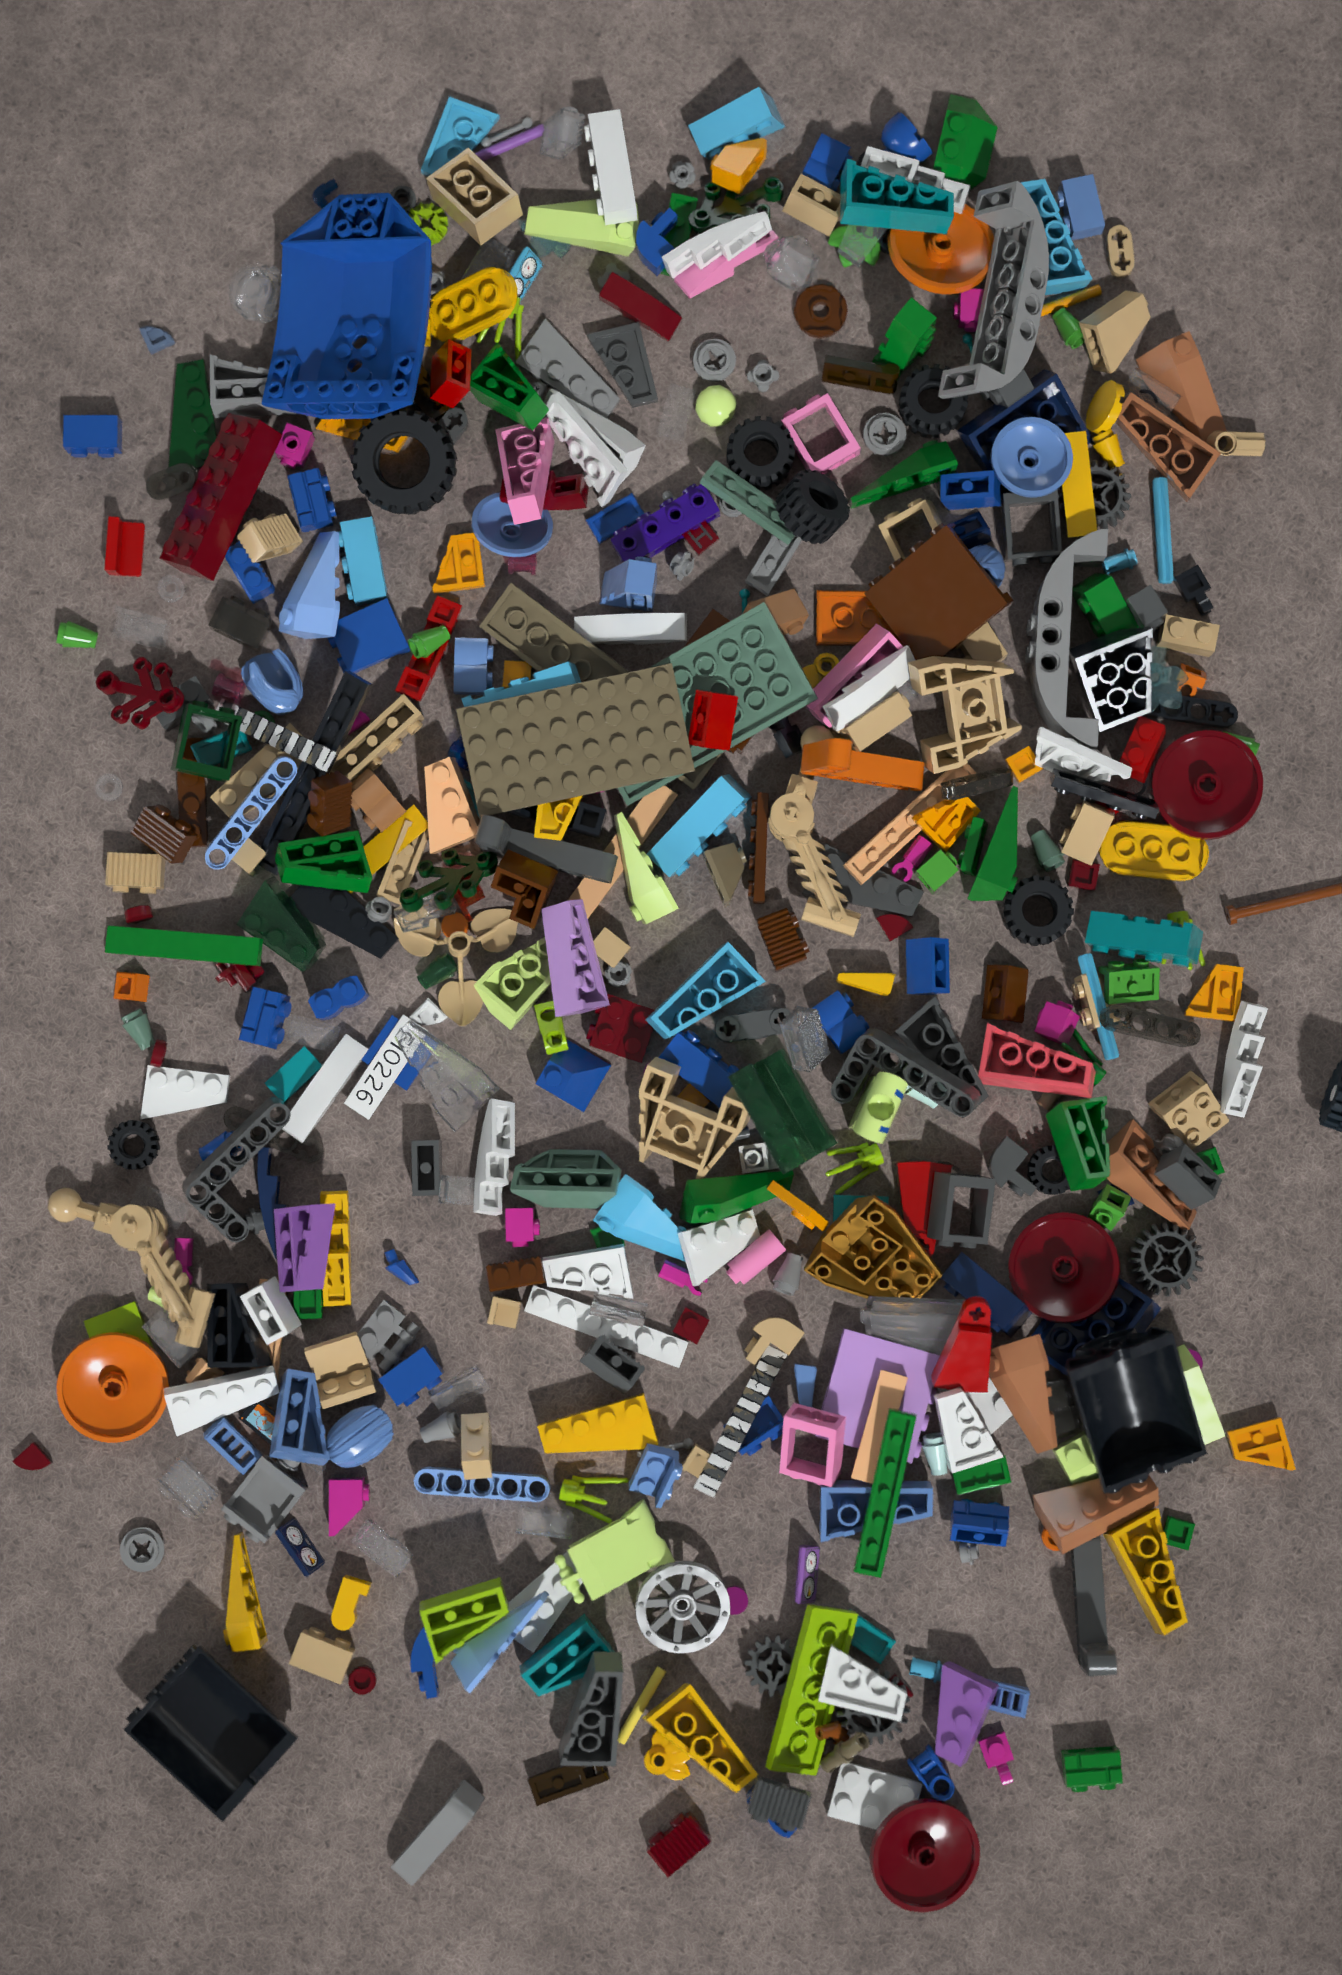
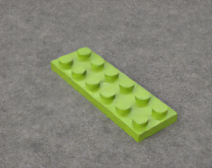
(794, 1738)

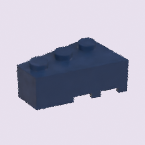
(970, 1280)

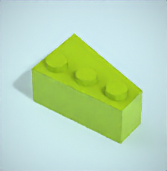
(462, 1614)

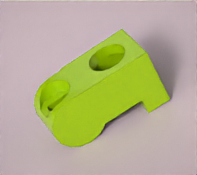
(551, 1028)

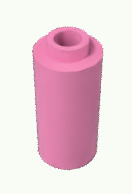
(755, 1258)

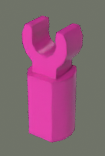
(913, 856)
(184, 1252)
(678, 1275)

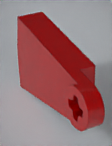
(915, 1191)
(967, 1350)

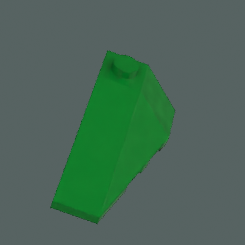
(914, 472)

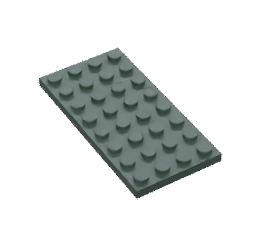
(739, 660)

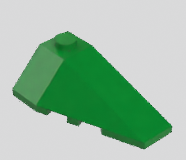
(1000, 862)
(723, 1196)

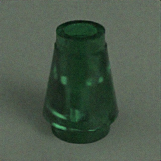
(439, 970)

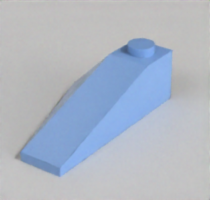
(311, 603)
(484, 1648)

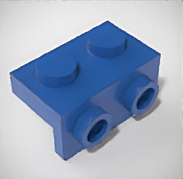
(765, 1425)

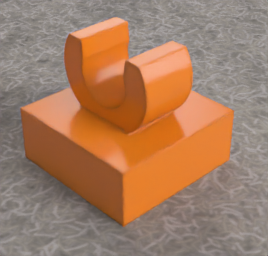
(1196, 678)

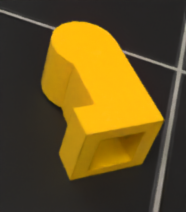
(344, 1610)

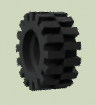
(117, 1149)
(1036, 1176)

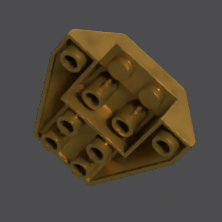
(872, 1254)

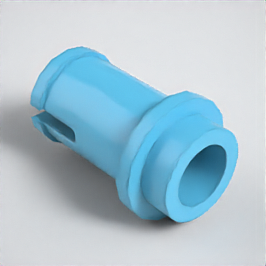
(1120, 561)
(926, 1669)

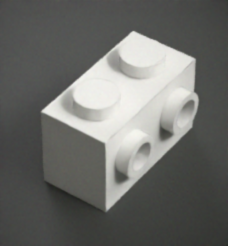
(270, 1310)

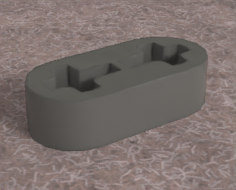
(457, 431)

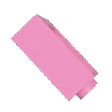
(835, 458)
(818, 1423)

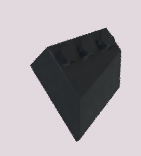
(1116, 675)

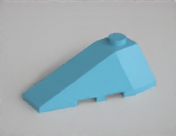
(639, 1220)

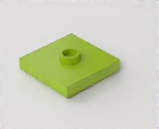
(123, 1320)

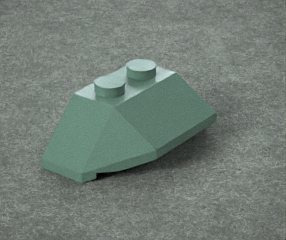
(567, 1179)

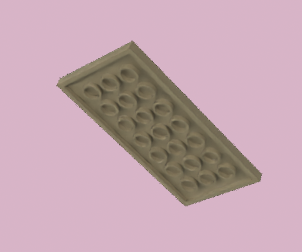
(575, 740)

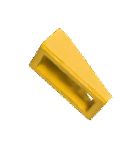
(872, 982)

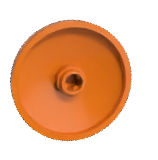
(944, 261)
(112, 1387)

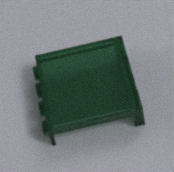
(782, 1110)

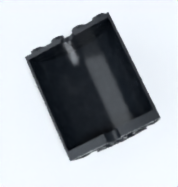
(1134, 1406)
(209, 1732)

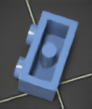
(1081, 207)

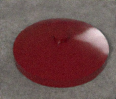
(1207, 784)
(1064, 1267)
(924, 1855)

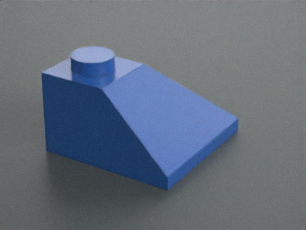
(573, 1075)

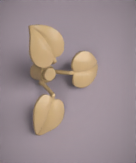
(494, 930)

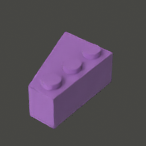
(303, 1245)
(962, 1711)

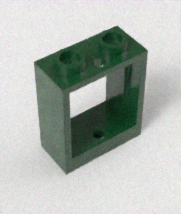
(199, 769)

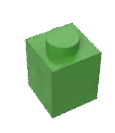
(937, 870)

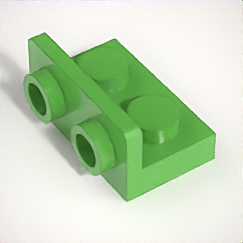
(1130, 981)

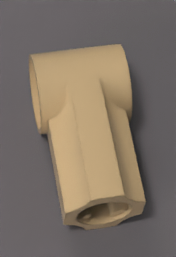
(1238, 443)

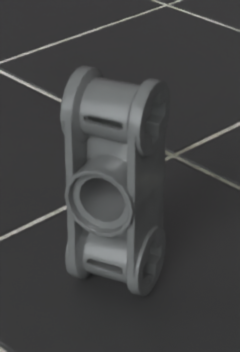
(751, 1025)

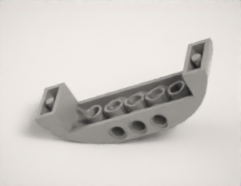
(1011, 293)
(1055, 595)

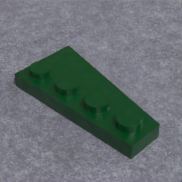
(192, 418)

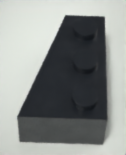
(232, 1332)

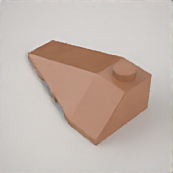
(1021, 1381)

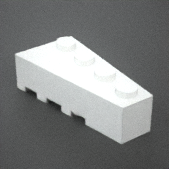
(611, 166)

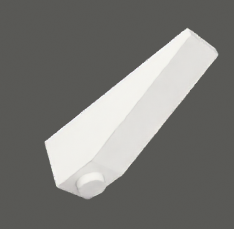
(617, 439)

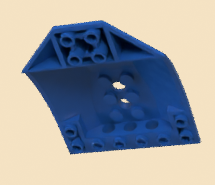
(346, 277)

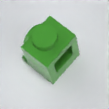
(1107, 1213)

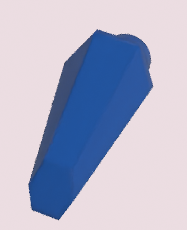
(399, 1268)

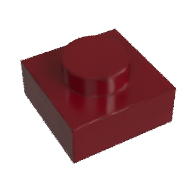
(691, 1325)

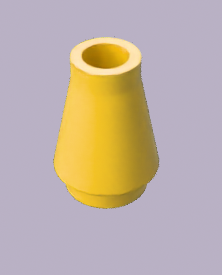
(1109, 448)

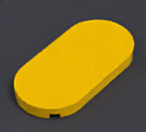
(472, 304)
(1152, 851)

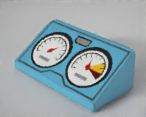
(525, 270)

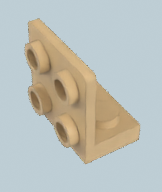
(1082, 992)
(1189, 1110)
(340, 1370)

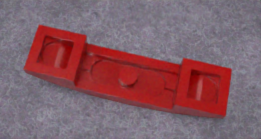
(420, 672)

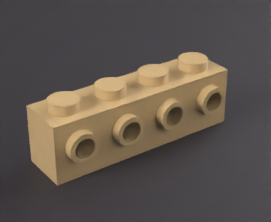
(379, 738)

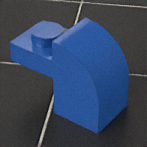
(651, 241)

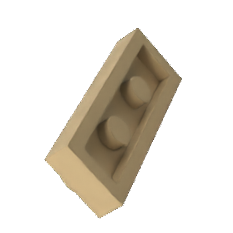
(402, 866)

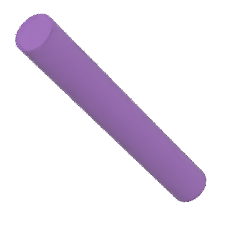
(510, 143)

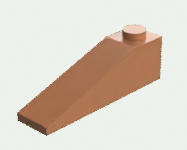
(1181, 369)
(1133, 1172)

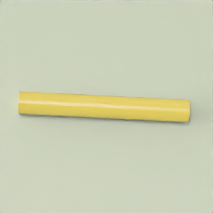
(641, 1704)

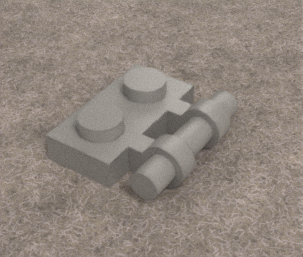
(380, 1328)

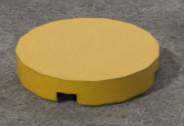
(1104, 407)

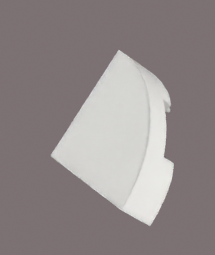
(428, 1014)

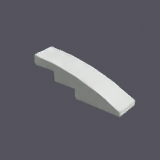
(894, 164)
(724, 239)
(633, 628)
(870, 690)
(1240, 1067)
(324, 1088)
(493, 1156)

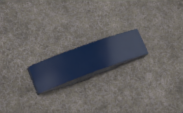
(268, 1194)

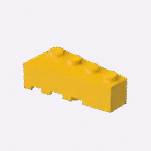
(1146, 1563)

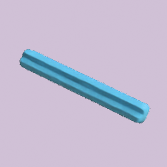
(1162, 530)
(1106, 1037)

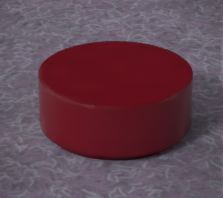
(138, 914)
(158, 1053)
(362, 1680)

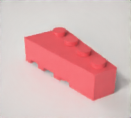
(1031, 1066)

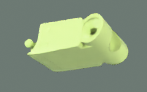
(614, 1554)

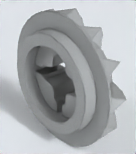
(719, 349)
(892, 425)
(128, 1549)

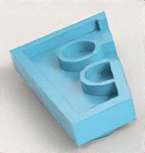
(458, 129)

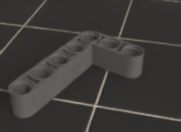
(497, 837)
(908, 1059)
(231, 1165)
(1096, 1654)

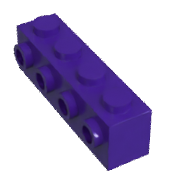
(665, 526)

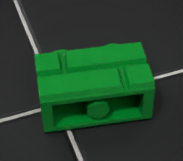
(1092, 1768)

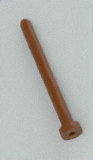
(1233, 914)

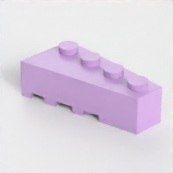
(572, 960)

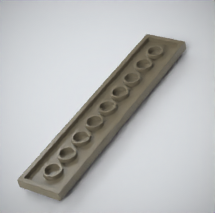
(548, 641)

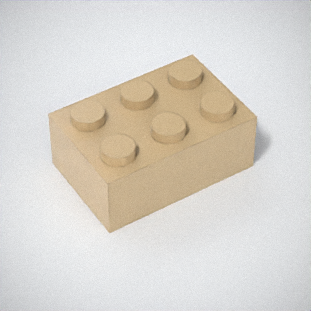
(474, 196)

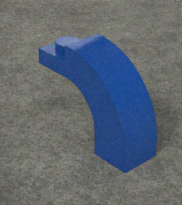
(423, 1660)

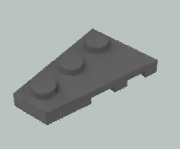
(627, 362)

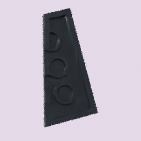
(344, 917)

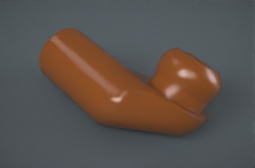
(833, 1730)

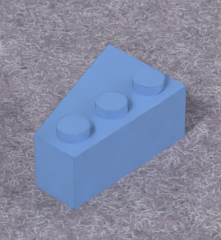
(630, 585)

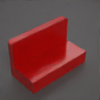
(124, 547)
(712, 720)

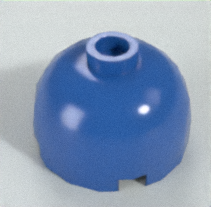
(902, 139)

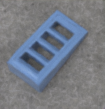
(805, 1383)
(225, 1451)
(1021, 1709)

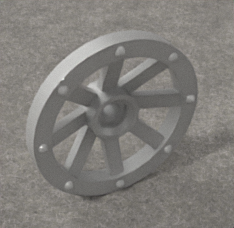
(682, 1611)

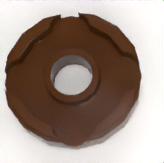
(820, 326)

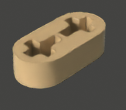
(1126, 251)

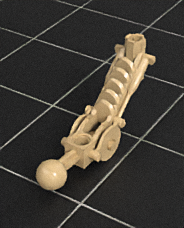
(792, 824)
(145, 1231)

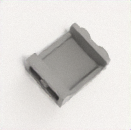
(263, 1499)

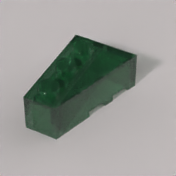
(282, 926)

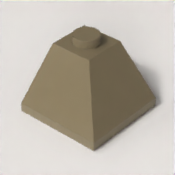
(726, 869)

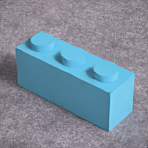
(362, 561)

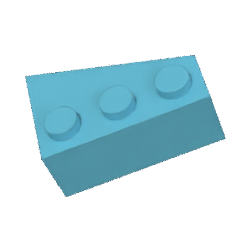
(737, 122)

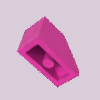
(346, 1499)

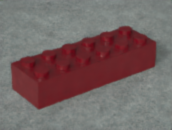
(220, 496)

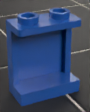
(368, 637)

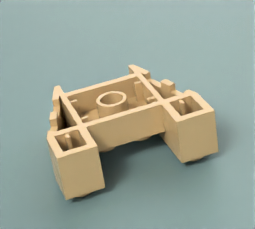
(971, 708)
(683, 1128)

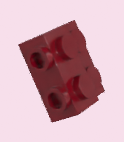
(621, 1029)

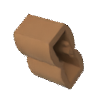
(375, 800)

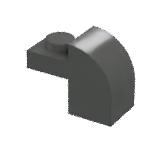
(1004, 1162)

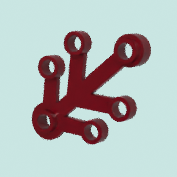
(167, 699)

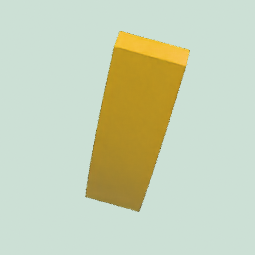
(338, 1269)

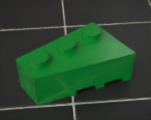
(908, 336)

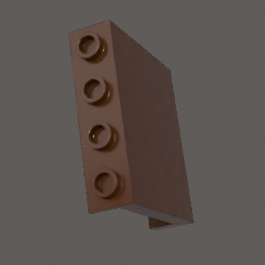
(936, 595)

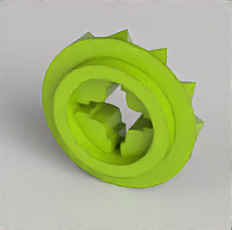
(439, 220)

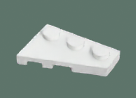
(181, 1090)
(716, 1243)
(594, 1270)
(859, 1688)

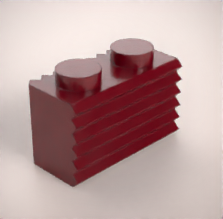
(678, 1843)

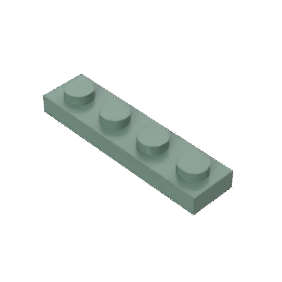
(746, 499)

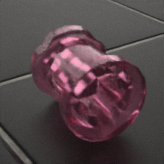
(523, 564)
(229, 688)

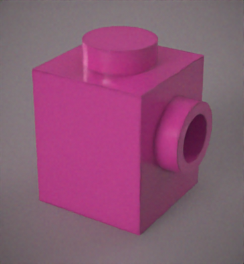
(968, 309)
(294, 446)
(1057, 1022)
(521, 1226)

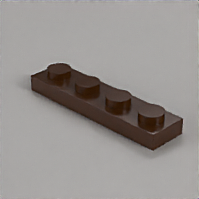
(193, 799)
(758, 835)

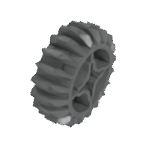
(1112, 482)
(1174, 1269)
(878, 1729)

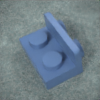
(656, 1473)

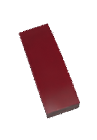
(639, 306)
(561, 492)

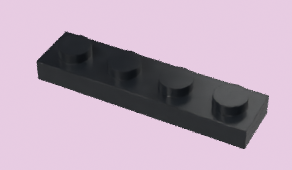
(1094, 791)

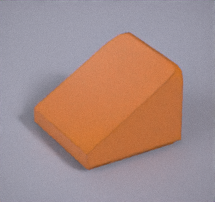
(131, 986)

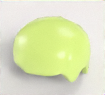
(715, 405)

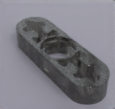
(977, 783)

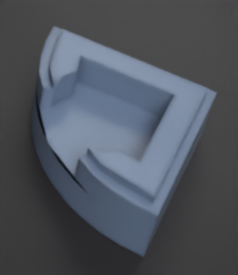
(156, 338)

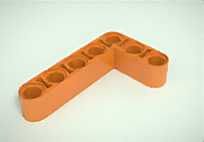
(837, 760)

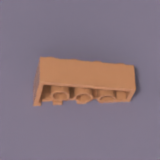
(1084, 1511)

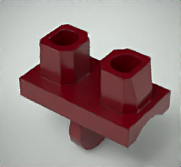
(243, 975)

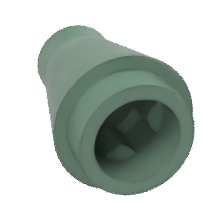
(1047, 851)
(138, 1028)

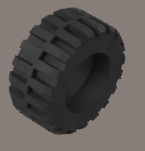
(441, 461)

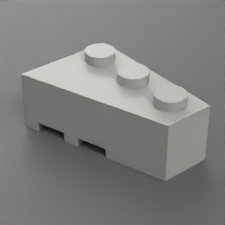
(238, 389)

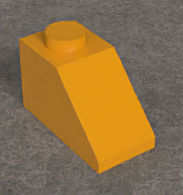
(738, 164)

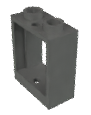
(1045, 556)
(942, 1204)

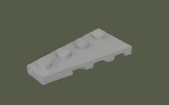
(564, 370)

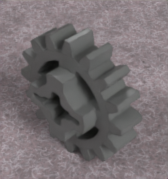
(761, 1664)

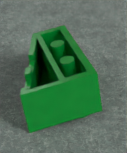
(506, 390)
(1103, 604)
(325, 862)
(1081, 1141)

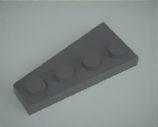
(878, 892)

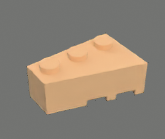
(449, 806)

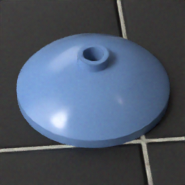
(1034, 441)
(496, 530)

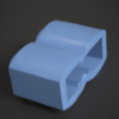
(471, 666)

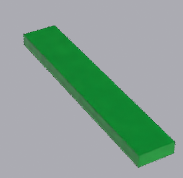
(184, 945)
(885, 1492)

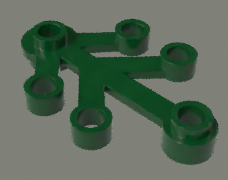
(707, 217)
(479, 866)

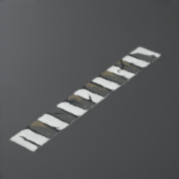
(281, 738)
(740, 1421)

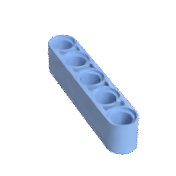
(247, 826)
(496, 1485)

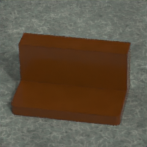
(1005, 993)

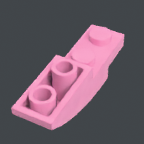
(694, 281)

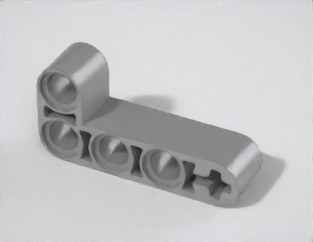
(438, 1832)

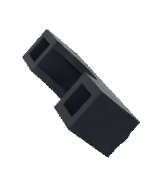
(586, 819)

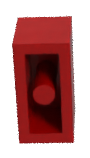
(450, 373)
(1143, 747)

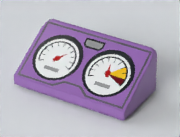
(807, 1574)

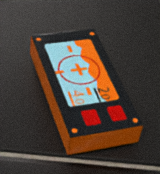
(260, 1419)

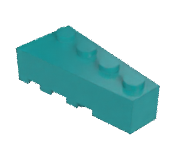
(892, 202)
(1144, 937)

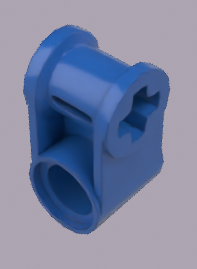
(930, 1772)

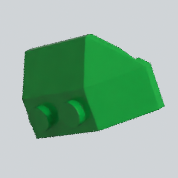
(965, 142)

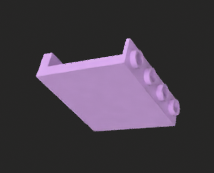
(855, 1379)

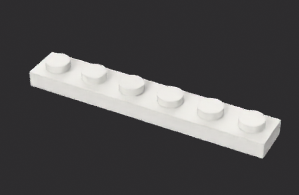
(632, 1337)

